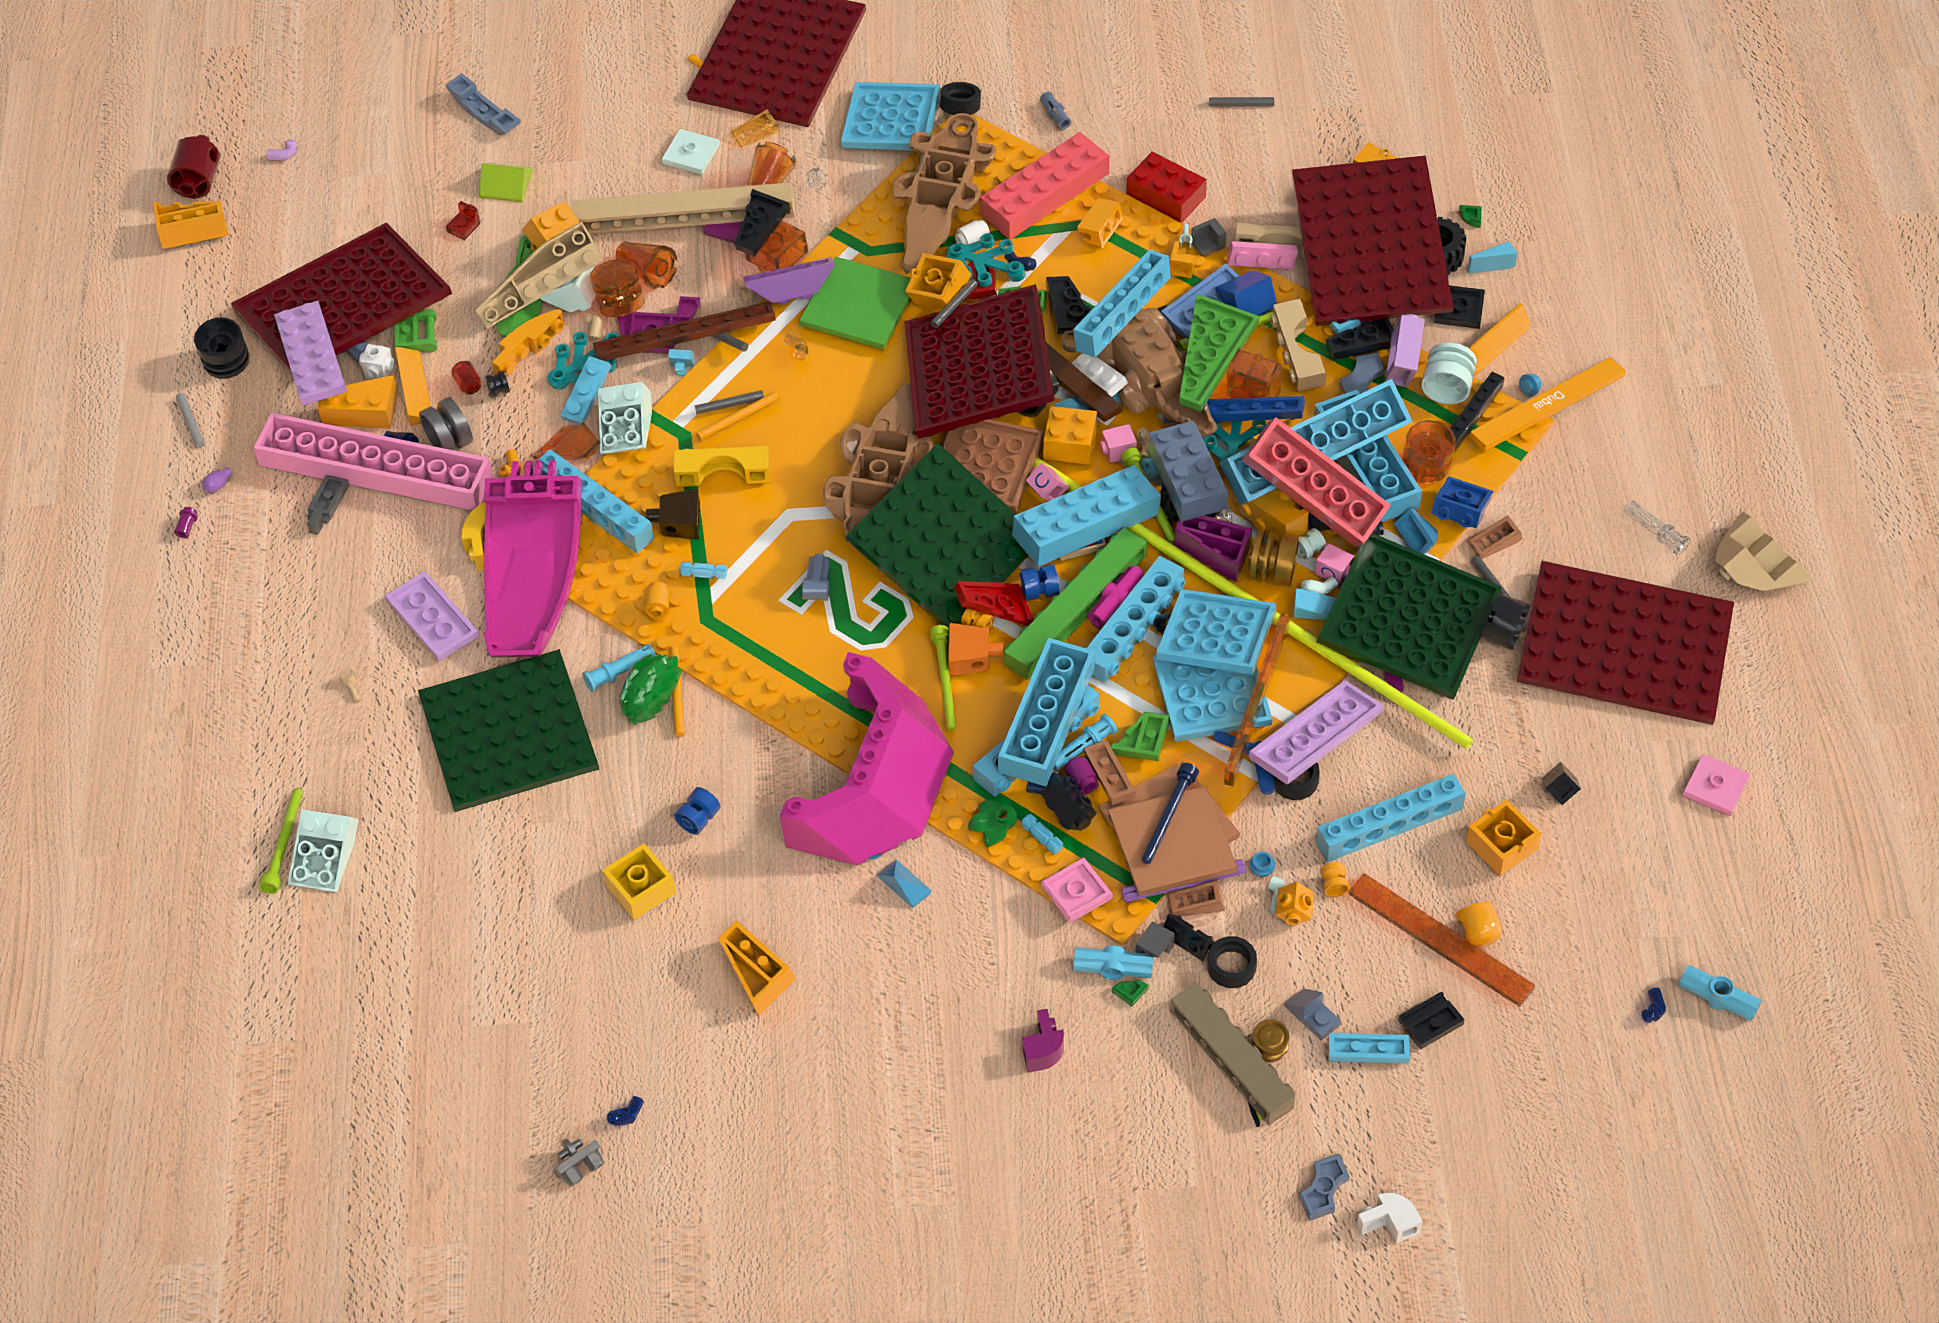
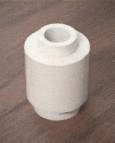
(971, 232)

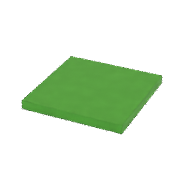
(858, 303)

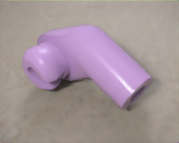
(285, 153)

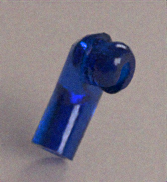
(1656, 1008)
(625, 1115)

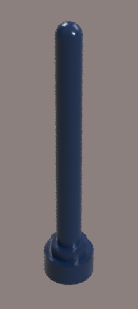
(1186, 775)

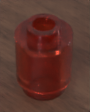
(466, 377)

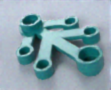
(959, 251)
(561, 376)
(1232, 440)

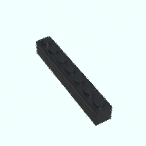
(1476, 407)

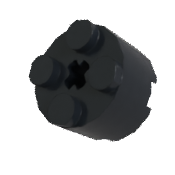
(1505, 621)

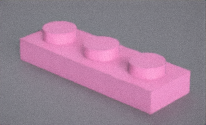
(1262, 255)

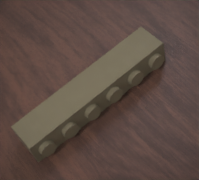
(1233, 1054)

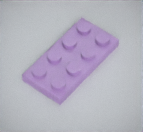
(432, 616)

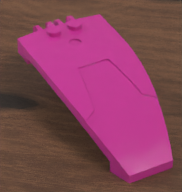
(528, 556)

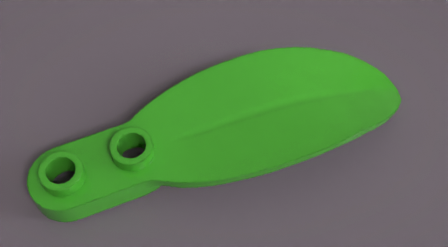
(530, 311)

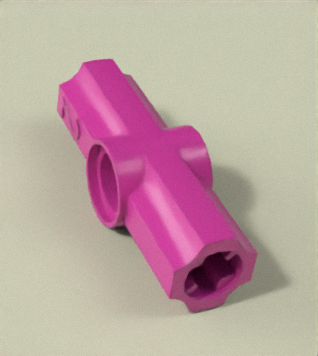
(1114, 595)

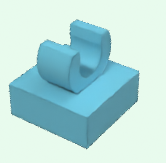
(681, 360)

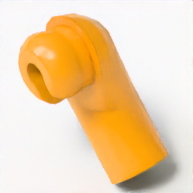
(511, 456)

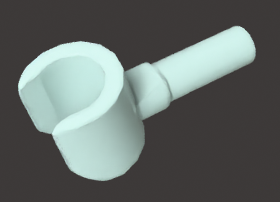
(1185, 237)
(1274, 884)

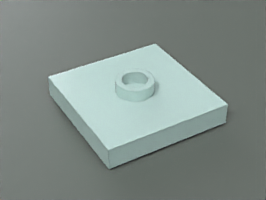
(691, 151)

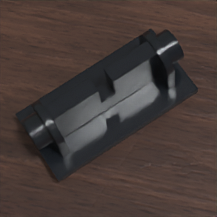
(1192, 941)

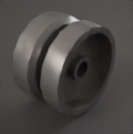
(446, 425)

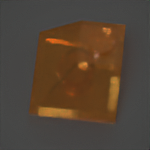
(571, 443)

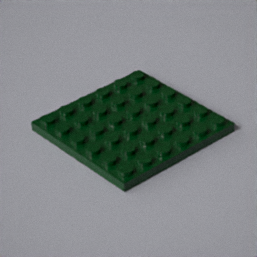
(939, 531)
(1409, 615)
(507, 730)

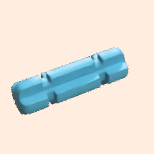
(703, 570)
(1042, 834)

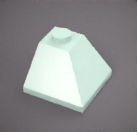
(574, 294)

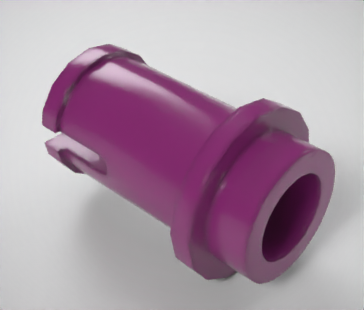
(187, 517)

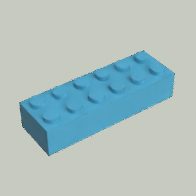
(1379, 468)
(1086, 515)
(1046, 712)

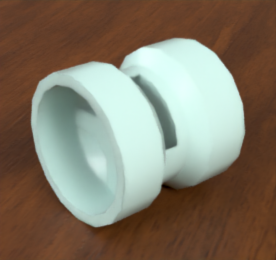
(1310, 543)

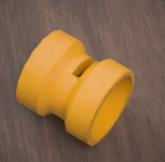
(977, 619)
(1335, 881)

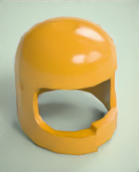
(1480, 923)

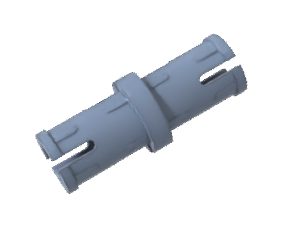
(1060, 118)

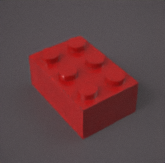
(1166, 187)

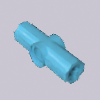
(1113, 962)
(1732, 999)

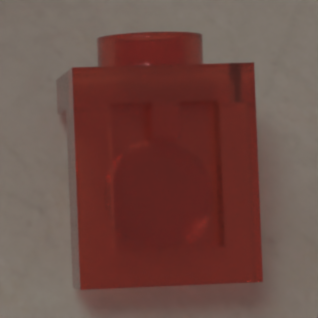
(464, 222)

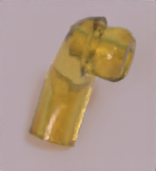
(797, 343)

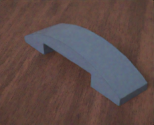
(480, 107)

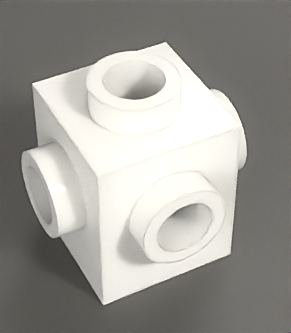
(376, 362)

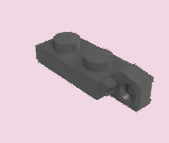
(325, 502)

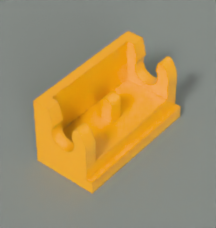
(1100, 222)

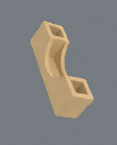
(1270, 235)
(1305, 367)

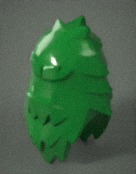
(649, 687)

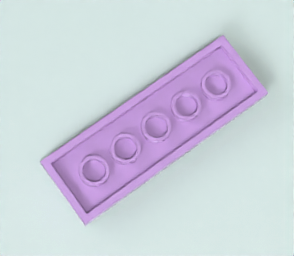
(310, 353)
(1315, 732)

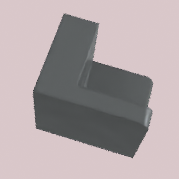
(1208, 237)
(1155, 940)

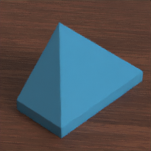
(1416, 531)
(904, 883)

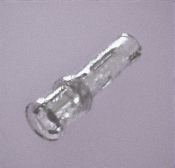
(1664, 533)

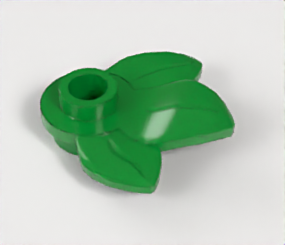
(990, 821)

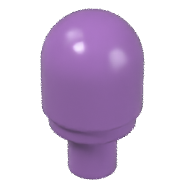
(216, 480)

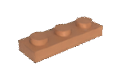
(1109, 772)

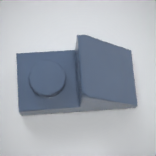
(1312, 1012)

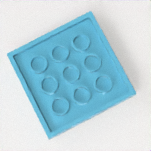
(889, 114)
(1216, 631)
(1206, 699)

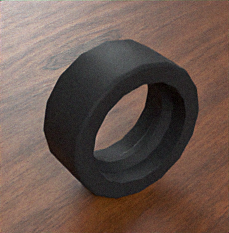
(960, 98)
(1299, 791)
(1237, 945)

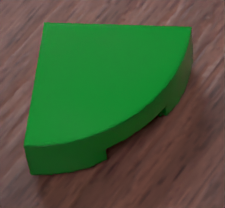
(1471, 215)
(1130, 991)

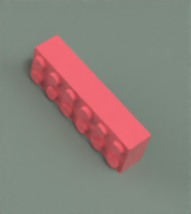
(1044, 185)
(1316, 482)

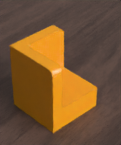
(1181, 263)

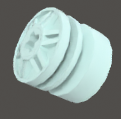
(1449, 373)

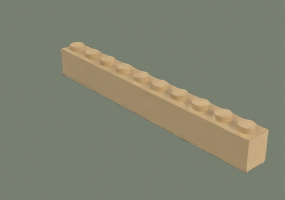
(674, 208)

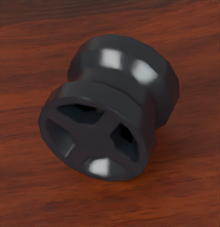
(497, 383)

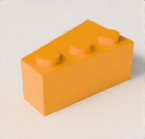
(189, 223)
(363, 405)
(1276, 515)
(757, 967)

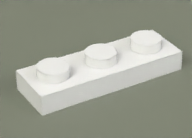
(1100, 373)

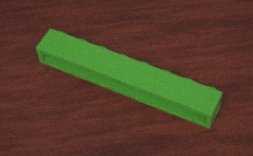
(1074, 603)

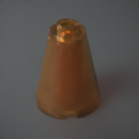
(770, 164)
(652, 262)

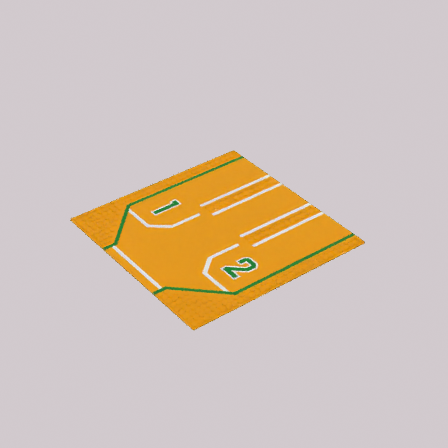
(786, 653)

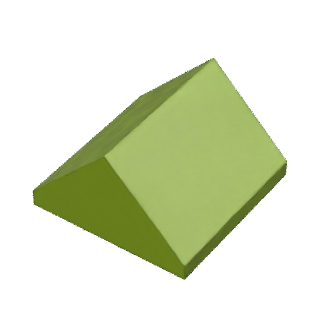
(504, 181)

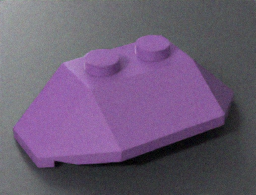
(791, 281)

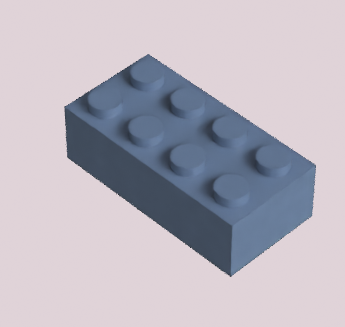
(1187, 471)

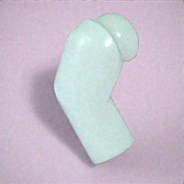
(1319, 587)

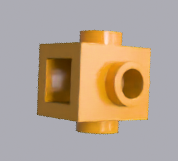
(1294, 903)

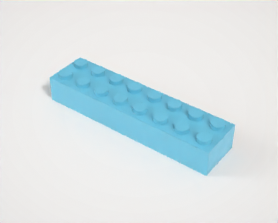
(1331, 432)

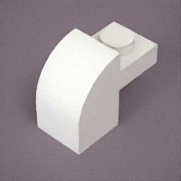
(1395, 1213)

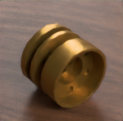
(1273, 558)

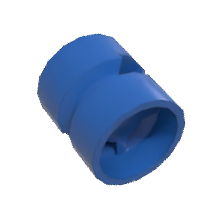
(1039, 582)
(696, 812)

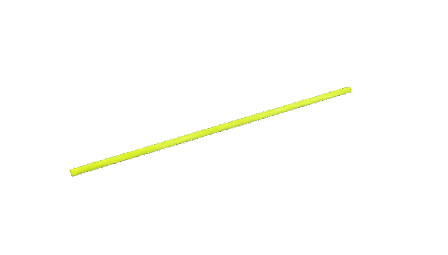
(1294, 630)

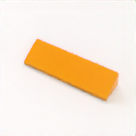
(1500, 337)
(412, 382)

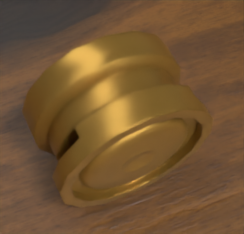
(1271, 1039)

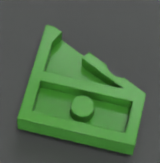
(1144, 738)

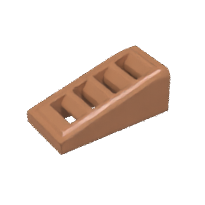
(1497, 528)
(1204, 890)

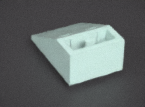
(624, 417)
(322, 850)

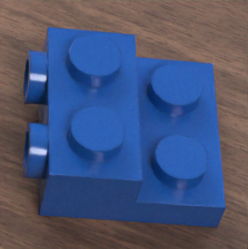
(1461, 502)

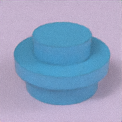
(1530, 384)
(1262, 864)

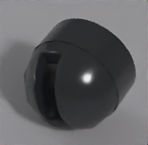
(1160, 621)

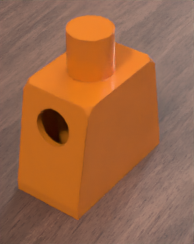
(971, 649)

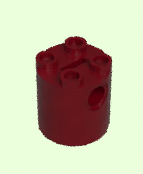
(193, 167)

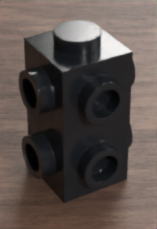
(1068, 803)

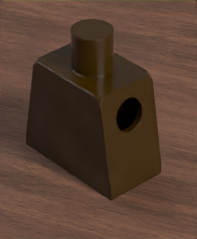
(678, 514)

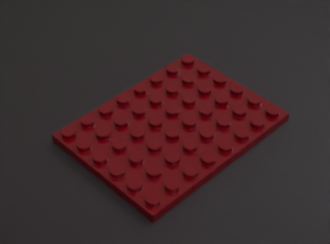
(777, 57)
(1371, 240)
(358, 288)
(978, 362)
(1626, 642)

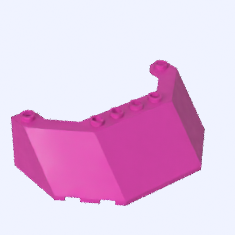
(889, 783)

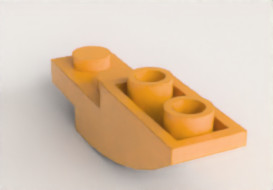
(528, 337)

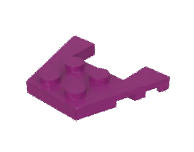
(643, 321)

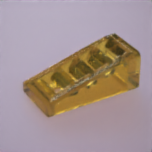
(757, 135)

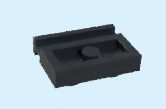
(1431, 1020)

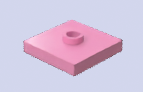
(1716, 784)
(1076, 890)

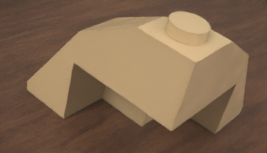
(1756, 558)

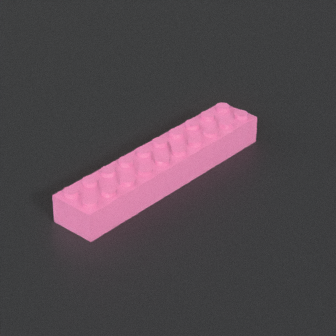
(373, 461)

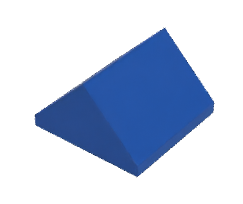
(1249, 292)

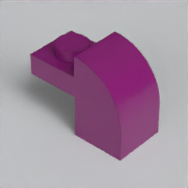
(1046, 1048)

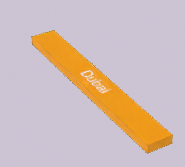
(1547, 404)

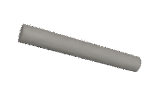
(190, 420)

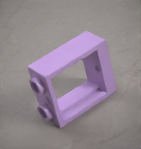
(1404, 350)

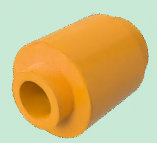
(657, 600)

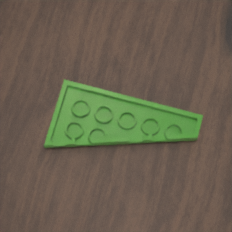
(1213, 342)

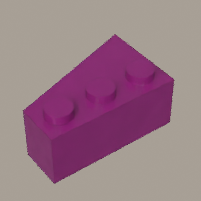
(1215, 543)

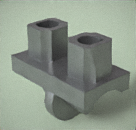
(568, 1168)

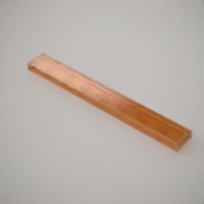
(1256, 700)
(1442, 940)

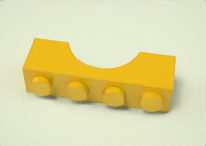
(695, 464)

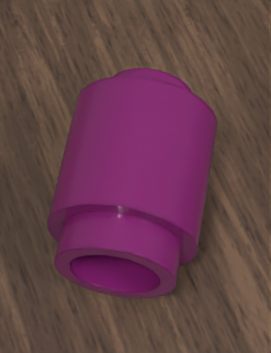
(1083, 773)

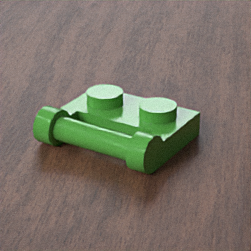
(408, 332)

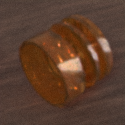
(617, 288)
(1429, 451)

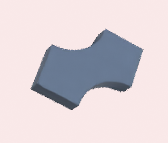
(1366, 370)
(1318, 1198)

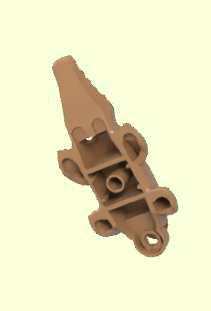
(940, 184)
(1149, 358)
(875, 469)

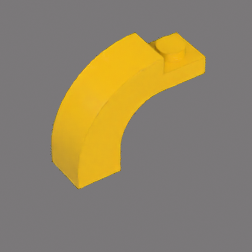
(474, 535)

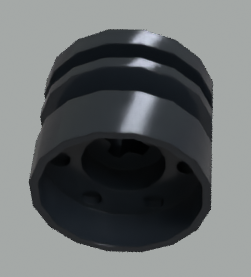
(221, 348)

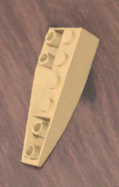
(541, 273)

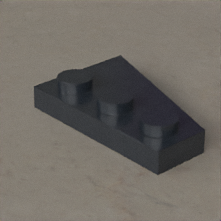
(760, 221)
(1065, 303)
(1365, 339)

